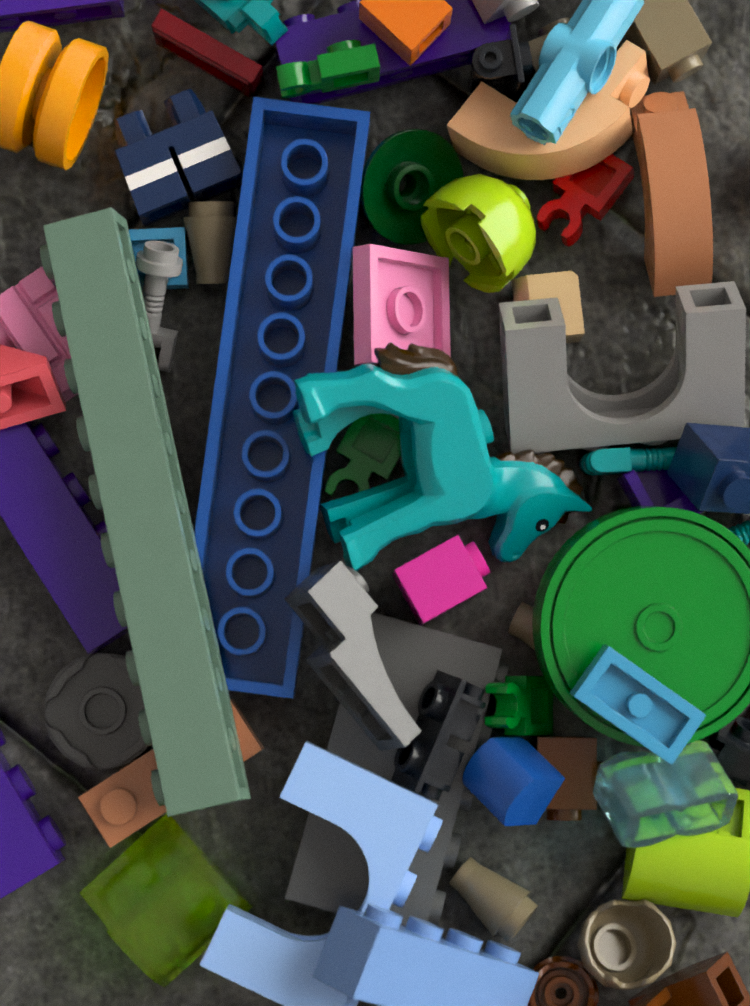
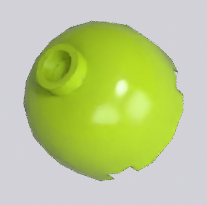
(483, 227)

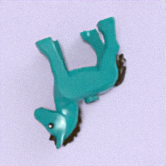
(441, 456)

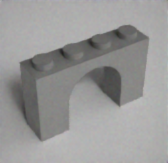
(698, 386)

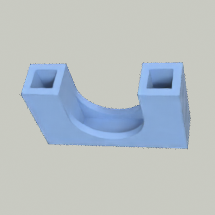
(388, 827)

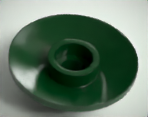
(428, 165)

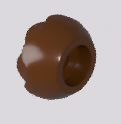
(564, 973)

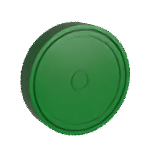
(660, 593)

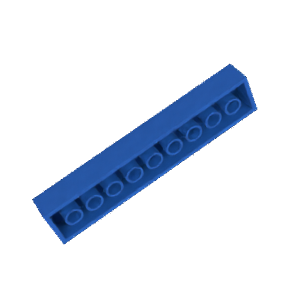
(277, 325)

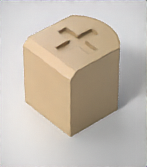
(552, 285)

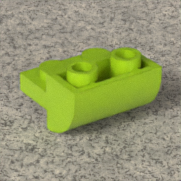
(695, 871)

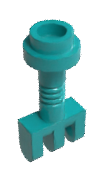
(622, 460)

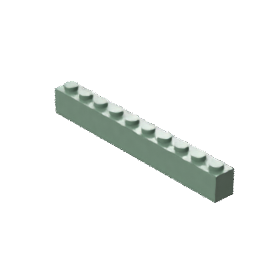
(145, 514)

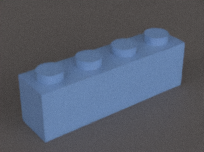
(413, 965)

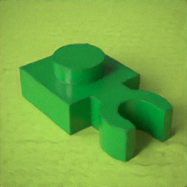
(342, 67)
(370, 447)
(522, 706)

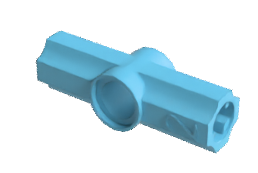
(571, 64)

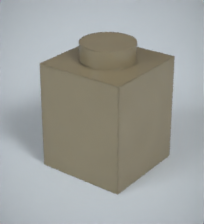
(671, 39)

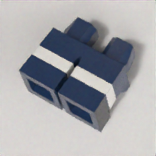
(195, 142)

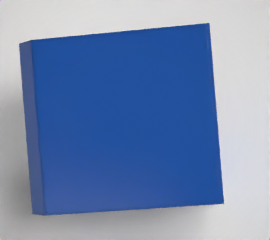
(512, 780)

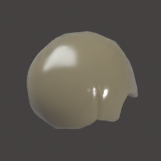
(626, 944)

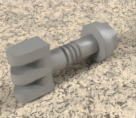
(159, 262)

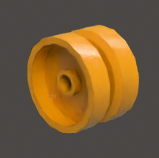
(49, 93)

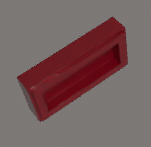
(207, 54)

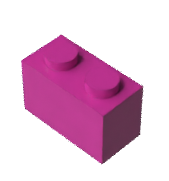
(442, 578)

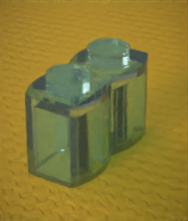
(656, 800)

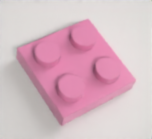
(399, 300)

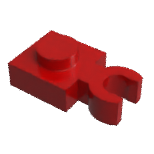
(586, 192)

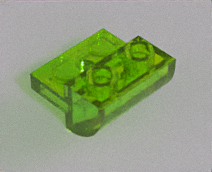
(163, 900)

